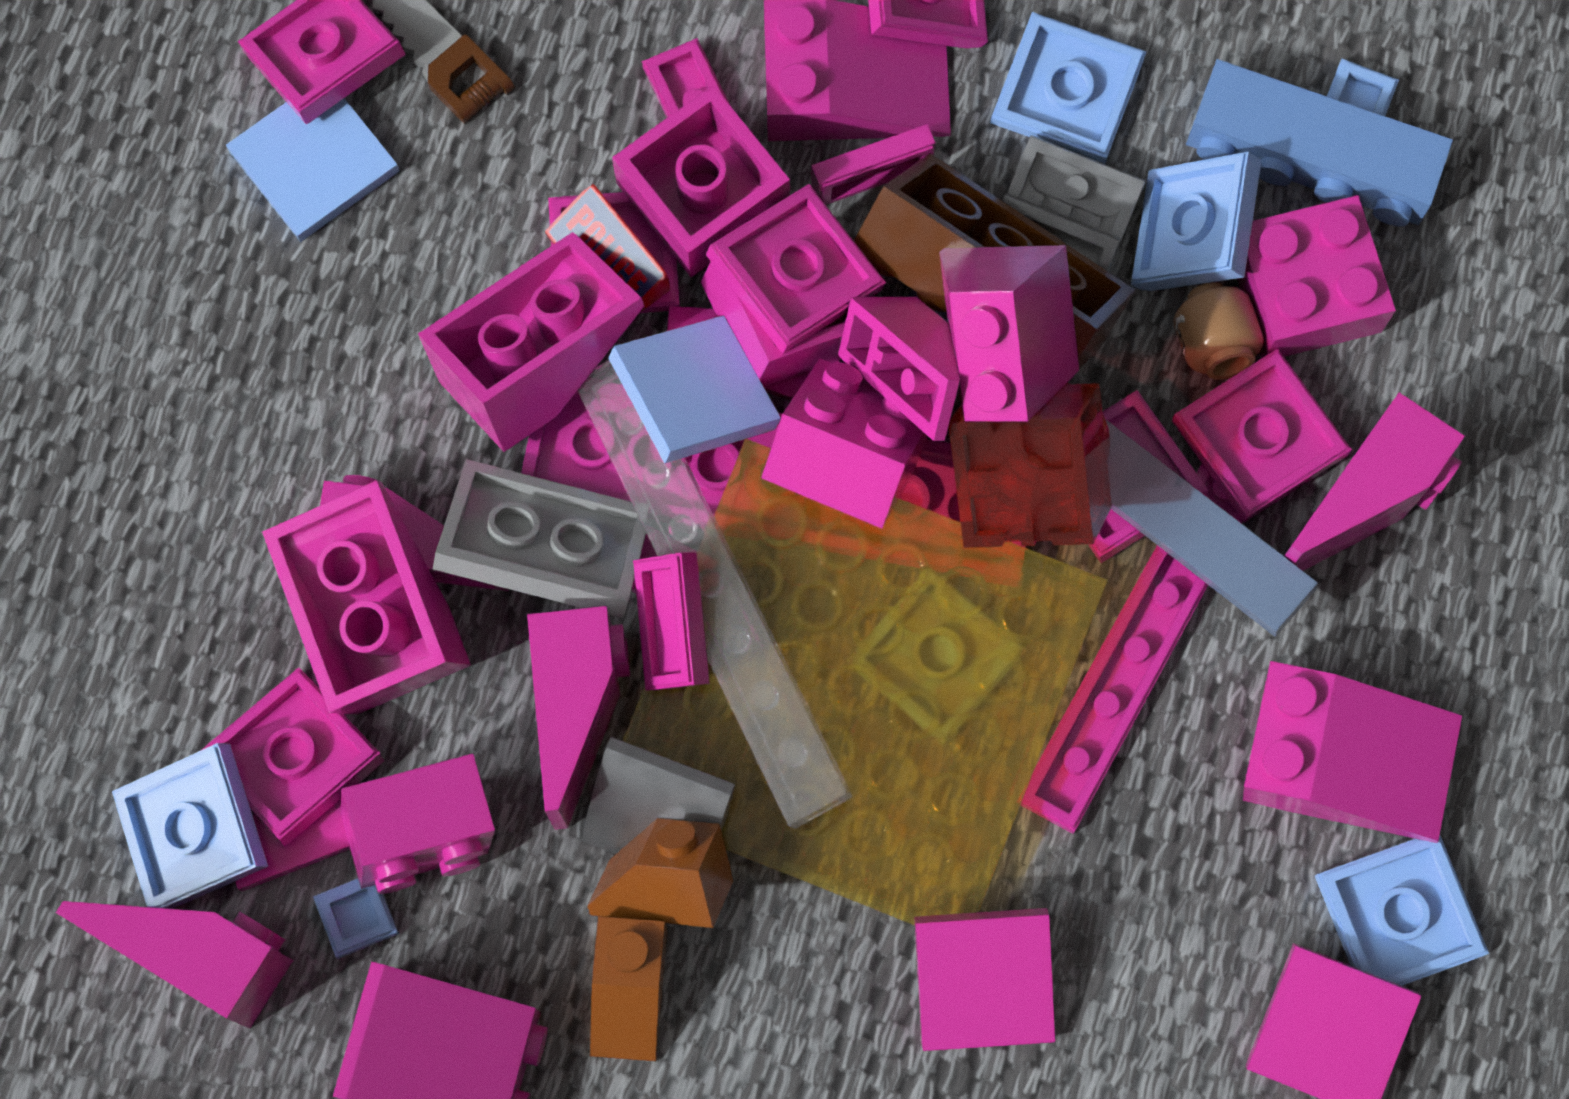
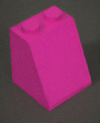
(1009, 328)
(436, 1041)

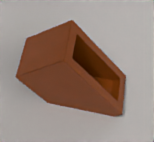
(667, 874)
(627, 988)

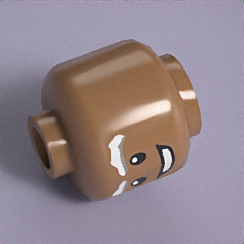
(1218, 330)

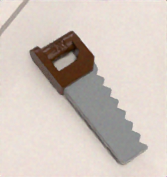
(443, 55)

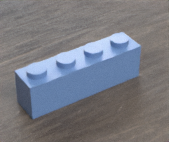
(1320, 143)

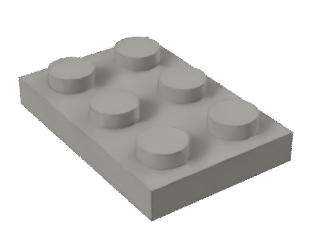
(541, 538)

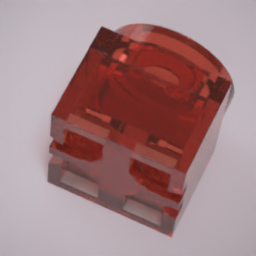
(1036, 475)

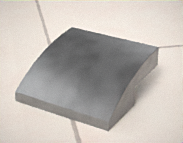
(1075, 198)
(643, 786)

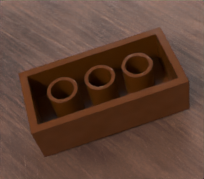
(941, 209)

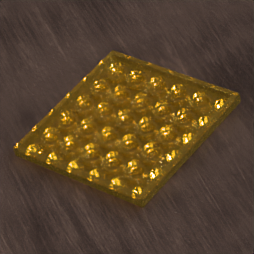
(922, 675)

